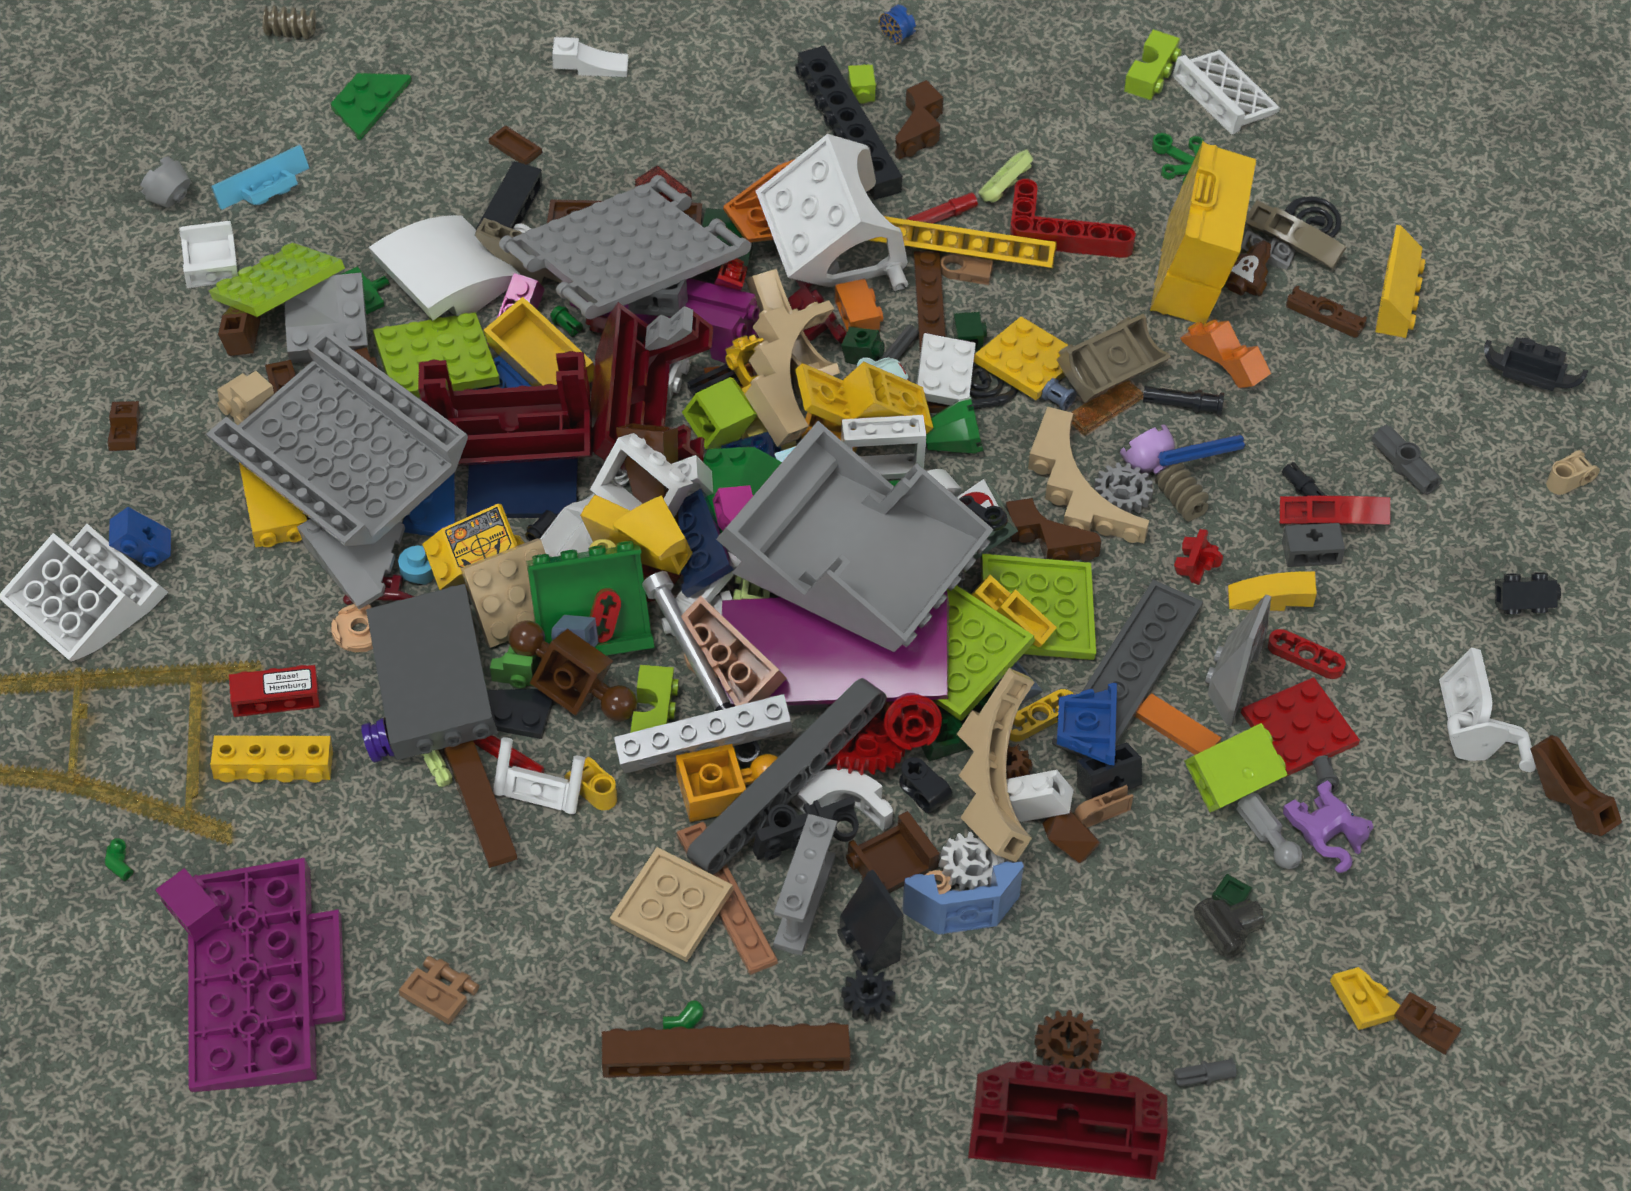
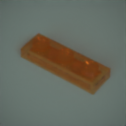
(1105, 407)

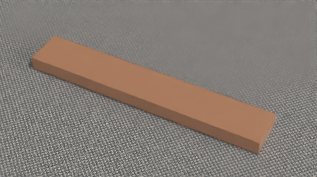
(737, 915)

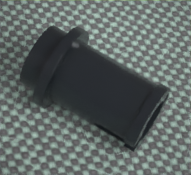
(540, 526)

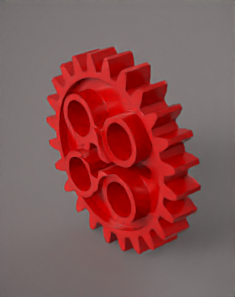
(869, 750)

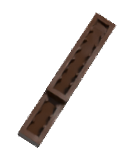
(480, 803)

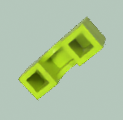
(1159, 53)
(655, 687)

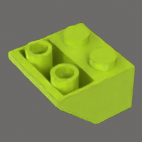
(720, 413)

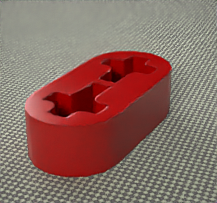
(611, 615)

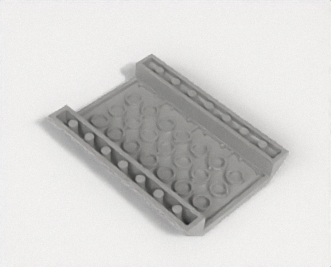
(346, 444)

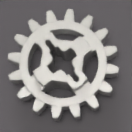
(970, 860)

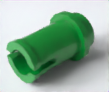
(561, 316)

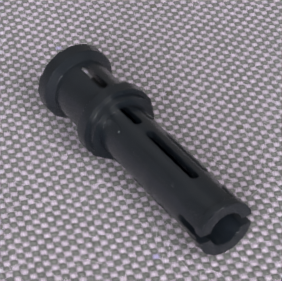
(1195, 400)

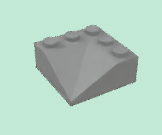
(332, 306)

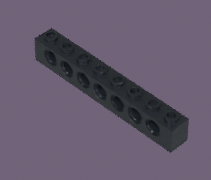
(846, 115)

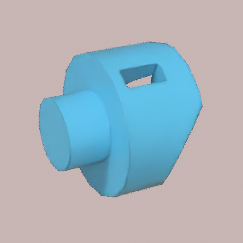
(415, 565)

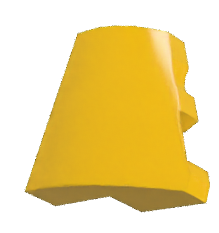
(653, 528)

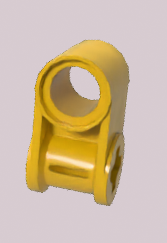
(594, 783)

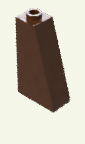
(661, 439)

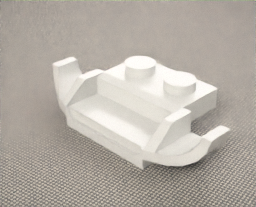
(567, 531)

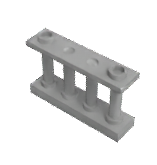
(804, 884)

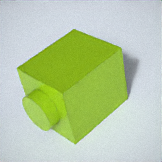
(862, 82)

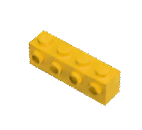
(272, 758)

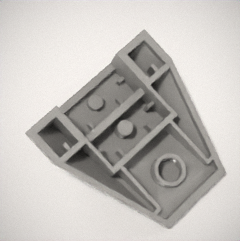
(1233, 660)

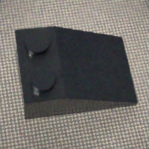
(872, 925)

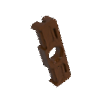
(1340, 319)

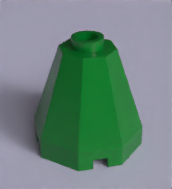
(955, 429)

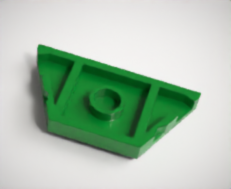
(367, 99)

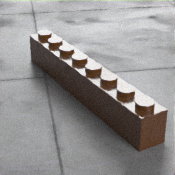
(725, 1050)

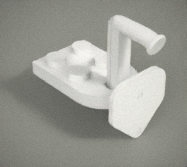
(1469, 711)

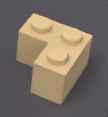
(244, 395)

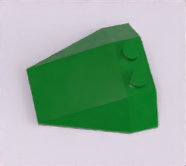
(738, 468)

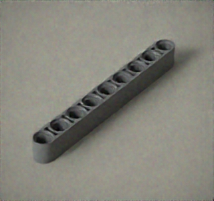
(786, 776)

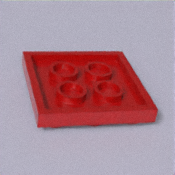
(1302, 724)

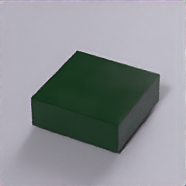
(1232, 890)

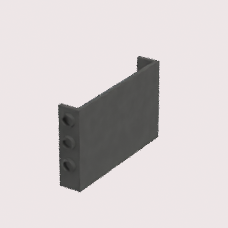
(430, 672)

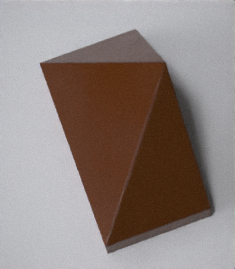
(1071, 835)

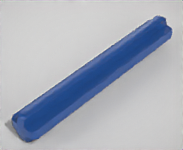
(1201, 450)

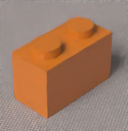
(858, 305)

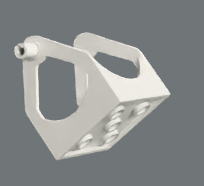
(822, 209)

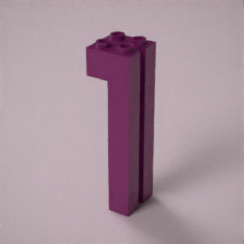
(726, 309)

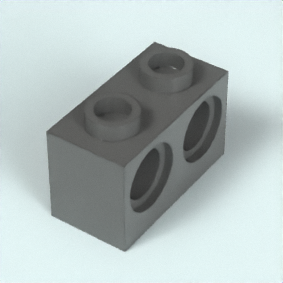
(662, 302)

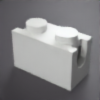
(1039, 795)

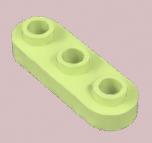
(1006, 176)

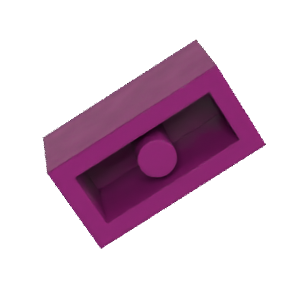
(190, 904)

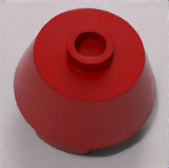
(912, 721)

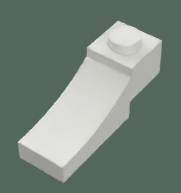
(572, 54)

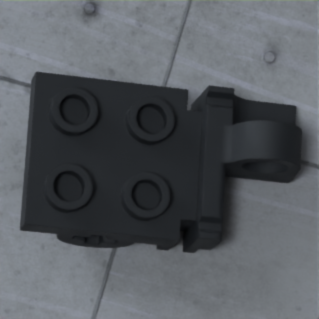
(786, 827)

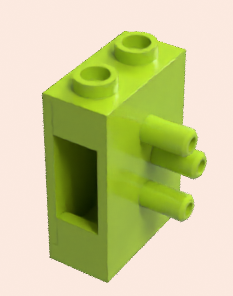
(1236, 767)

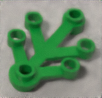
(1163, 145)

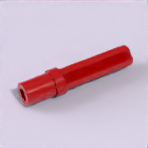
(951, 208)

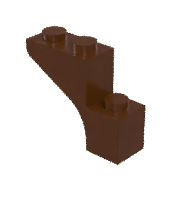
(921, 128)
(1056, 539)
(1567, 784)

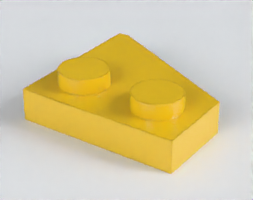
(1364, 998)

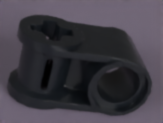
(923, 785)

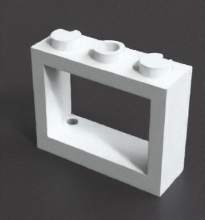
(888, 432)
(650, 460)

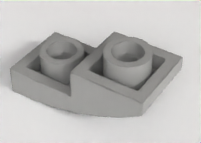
(1280, 254)

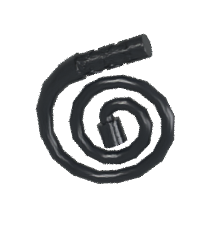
(1317, 220)
(991, 399)

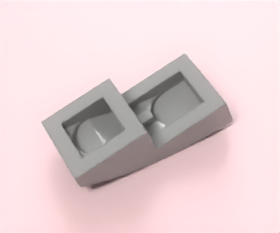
(666, 330)

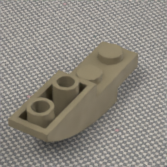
(491, 233)
(1295, 233)

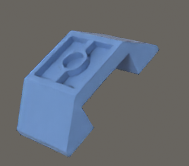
(962, 909)

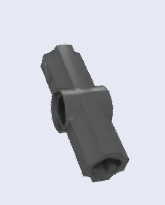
(1406, 459)

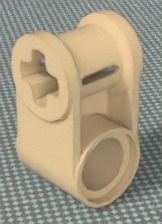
(1571, 473)

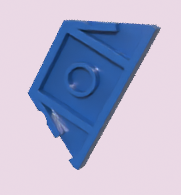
(1089, 723)

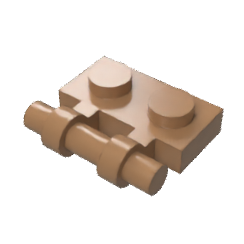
(433, 995)

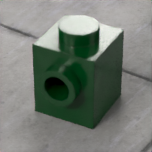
(969, 328)
(861, 344)

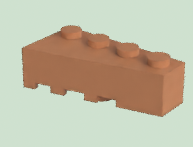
(738, 664)

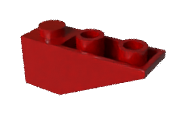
(731, 274)

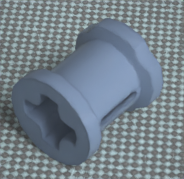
(1067, 396)

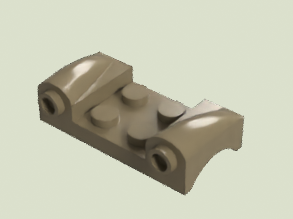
(1111, 358)

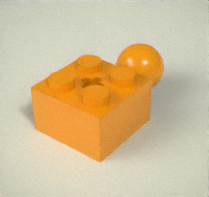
(713, 779)

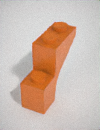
(1221, 344)

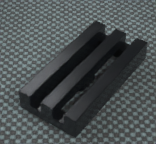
(711, 378)

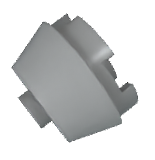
(166, 183)

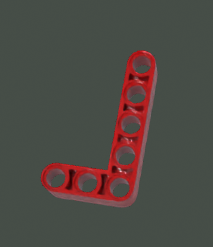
(1070, 235)

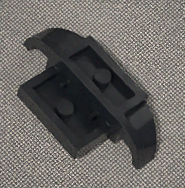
(1534, 364)

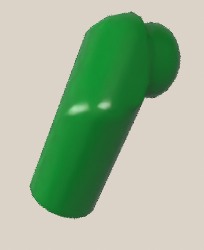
(115, 859)
(688, 1017)

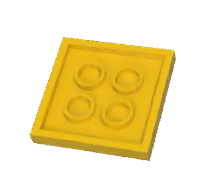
(1023, 357)

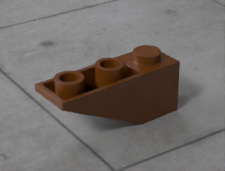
(238, 331)

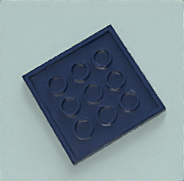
(523, 487)

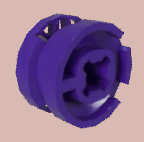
(377, 740)

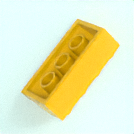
(1400, 285)

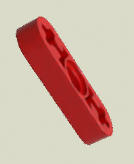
(1303, 644)

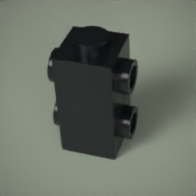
(1532, 593)

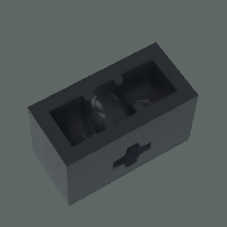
(1099, 778)

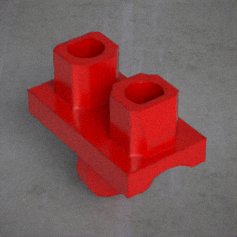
(1201, 557)

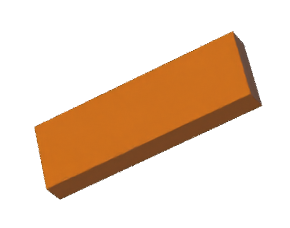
(1176, 725)

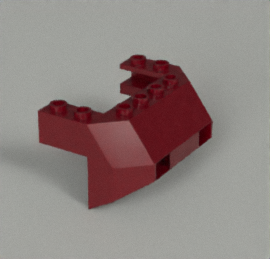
(633, 381)
(516, 421)
(1113, 1125)

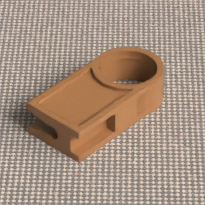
(973, 268)
(1104, 806)

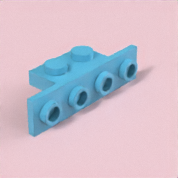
(262, 180)

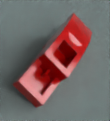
(1335, 509)

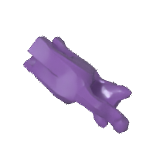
(1326, 822)

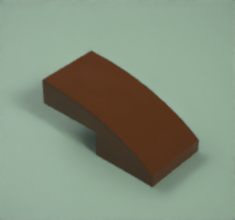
(123, 425)
(1430, 1028)

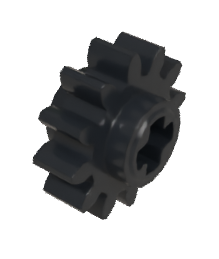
(857, 991)

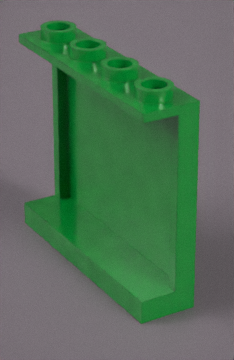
(571, 582)

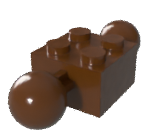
(572, 671)

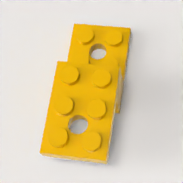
(862, 394)

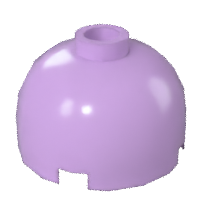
(1146, 448)

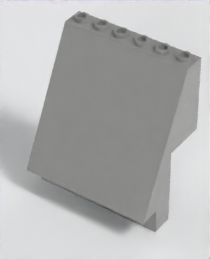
(852, 542)

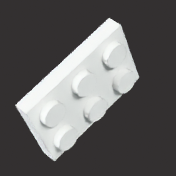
(945, 368)

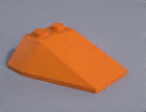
(747, 212)

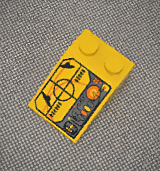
(468, 543)

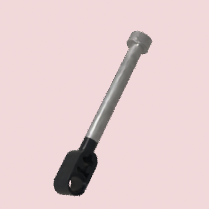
(658, 587)

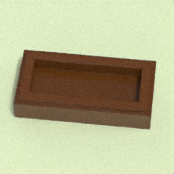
(515, 145)

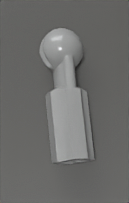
(1268, 829)

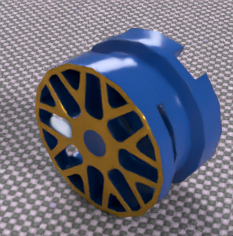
(897, 23)

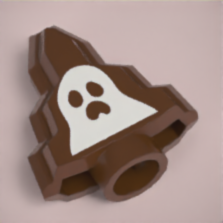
(1250, 270)

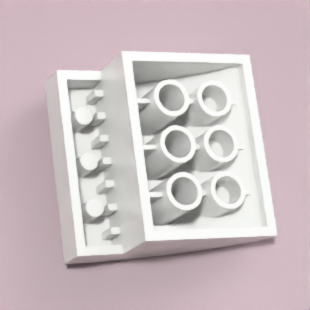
(443, 266)
(81, 593)

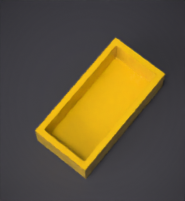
(530, 343)

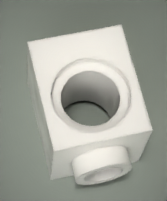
(698, 473)

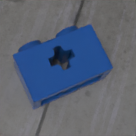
(140, 537)

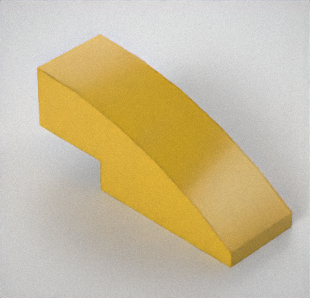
(1284, 589)
(1015, 608)

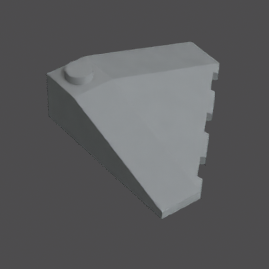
(353, 568)

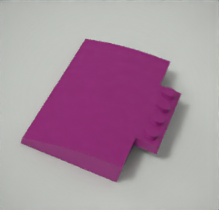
(827, 659)
(262, 980)

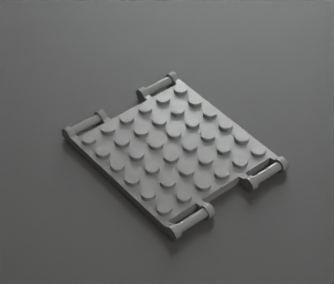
(625, 247)

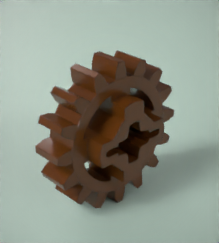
(1053, 1046)

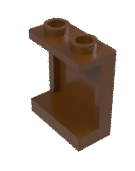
(895, 854)

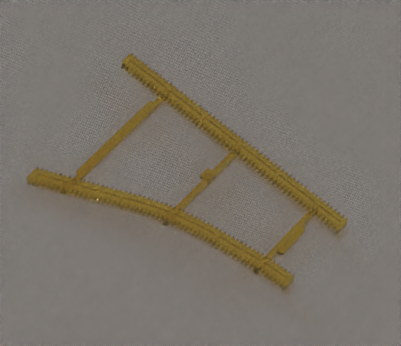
(108, 792)

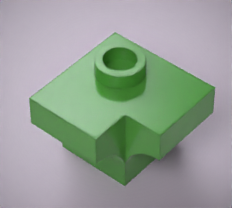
(514, 669)

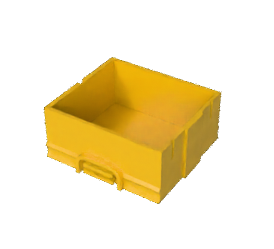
(1203, 234)

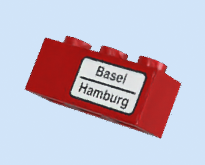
(274, 690)

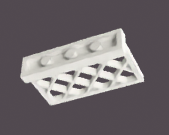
(1215, 98)

